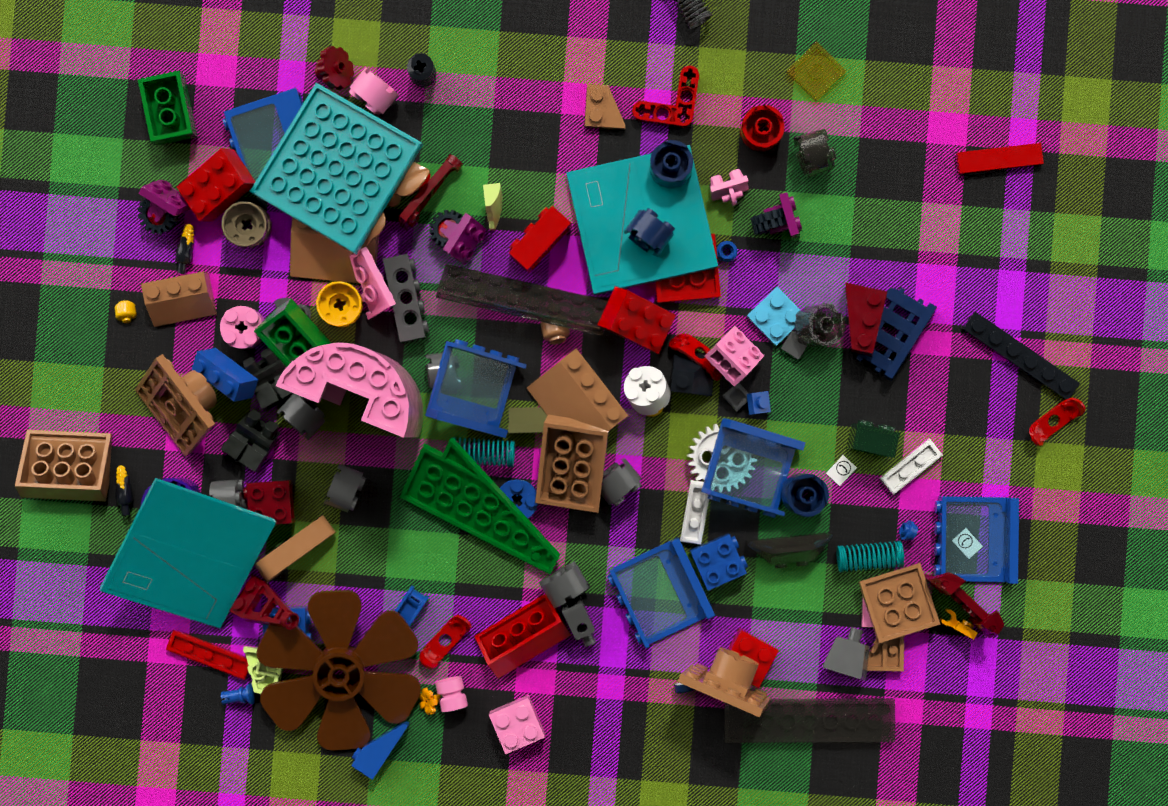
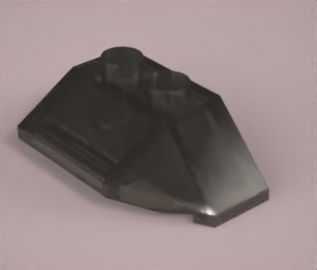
(790, 549)

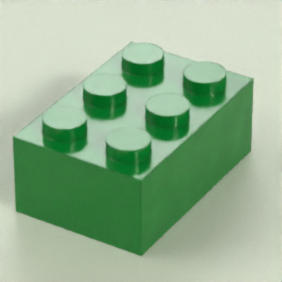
(167, 108)

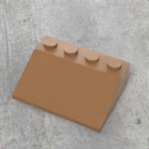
(321, 258)
(577, 393)
(571, 464)
(65, 465)

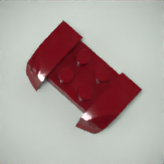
(950, 584)

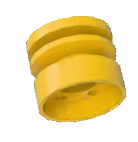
(328, 299)

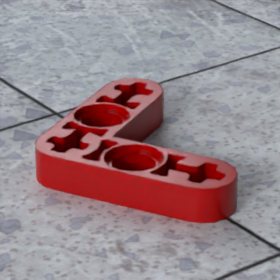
(673, 111)

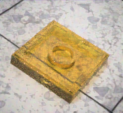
(815, 71)

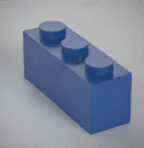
(225, 374)

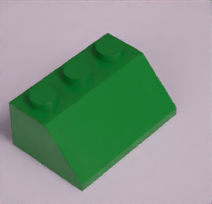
(290, 332)

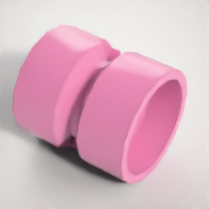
(451, 698)

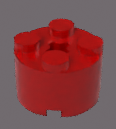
(757, 117)

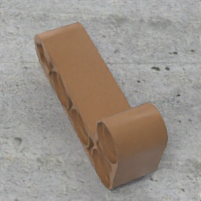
(294, 548)

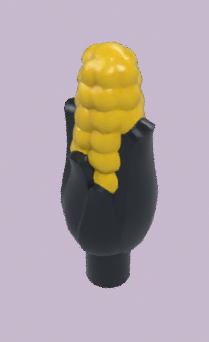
(185, 249)
(123, 493)

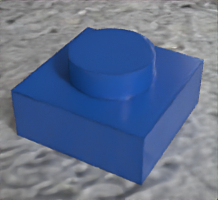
(758, 402)

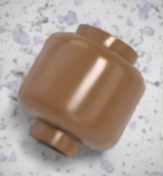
(554, 333)

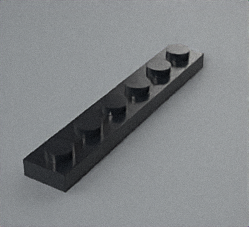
(1020, 356)

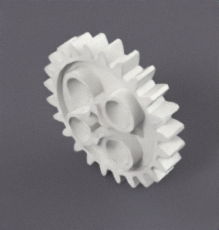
(705, 443)

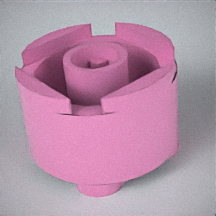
(373, 91)
(231, 325)

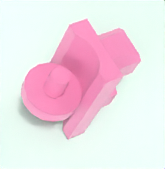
(730, 189)

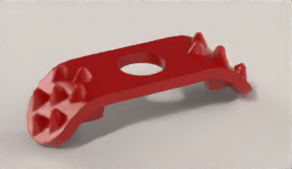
(688, 344)
(1065, 410)
(434, 651)

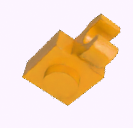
(964, 627)

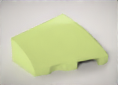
(493, 203)
(260, 674)

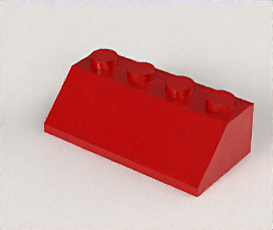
(522, 636)

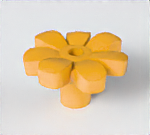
(429, 701)

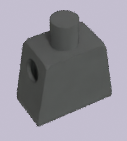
(575, 614)
(849, 655)

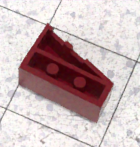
(864, 316)

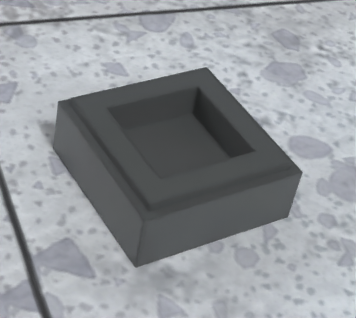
(792, 346)
(736, 396)

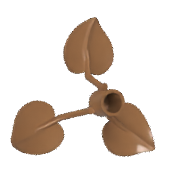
(410, 183)

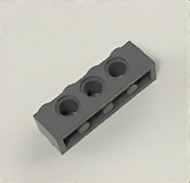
(393, 267)

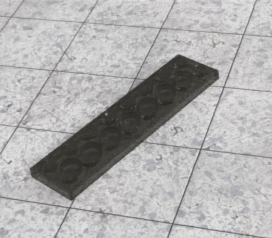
(521, 299)
(813, 721)

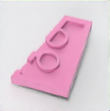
(374, 287)

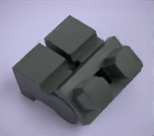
(267, 372)
(256, 432)

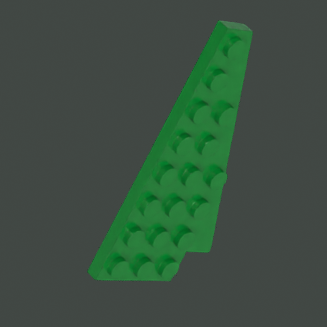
(466, 497)

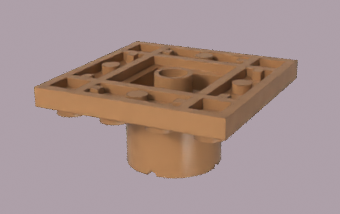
(178, 403)
(728, 681)

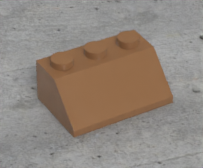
(179, 298)

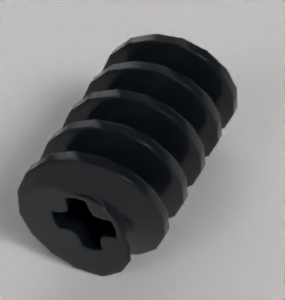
(418, 62)

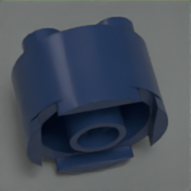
(662, 156)
(649, 231)
(813, 502)

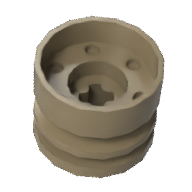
(234, 226)

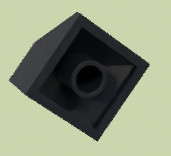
(689, 376)

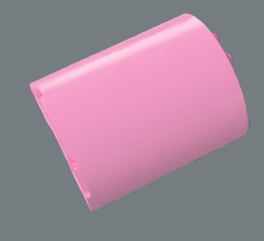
(339, 367)

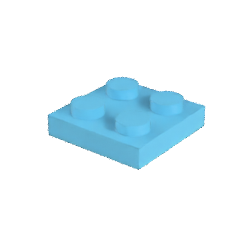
(774, 316)

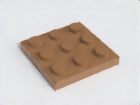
(899, 603)

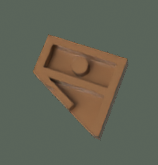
(602, 108)
(887, 655)

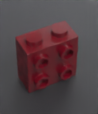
(271, 499)

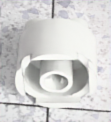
(647, 390)

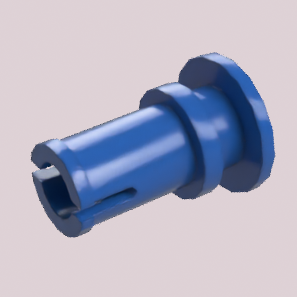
(241, 695)

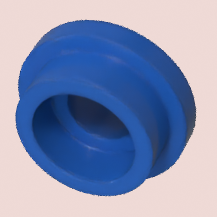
(733, 251)
(908, 530)

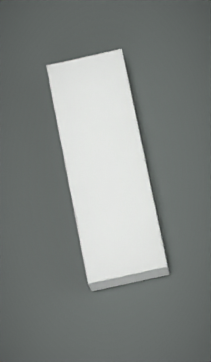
(911, 466)
(694, 514)

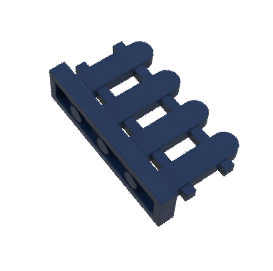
(904, 326)

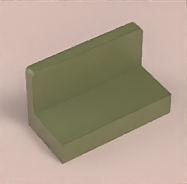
(526, 420)

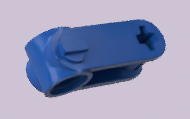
(410, 607)

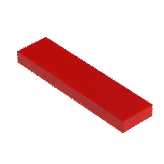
(999, 158)
(208, 654)

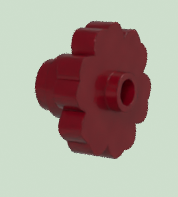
(334, 68)

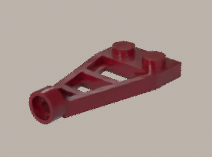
(409, 216)
(250, 597)

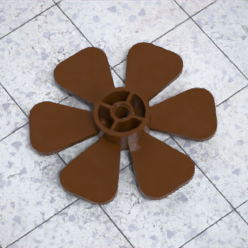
(335, 620)

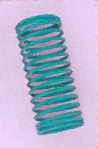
(509, 456)
(842, 562)

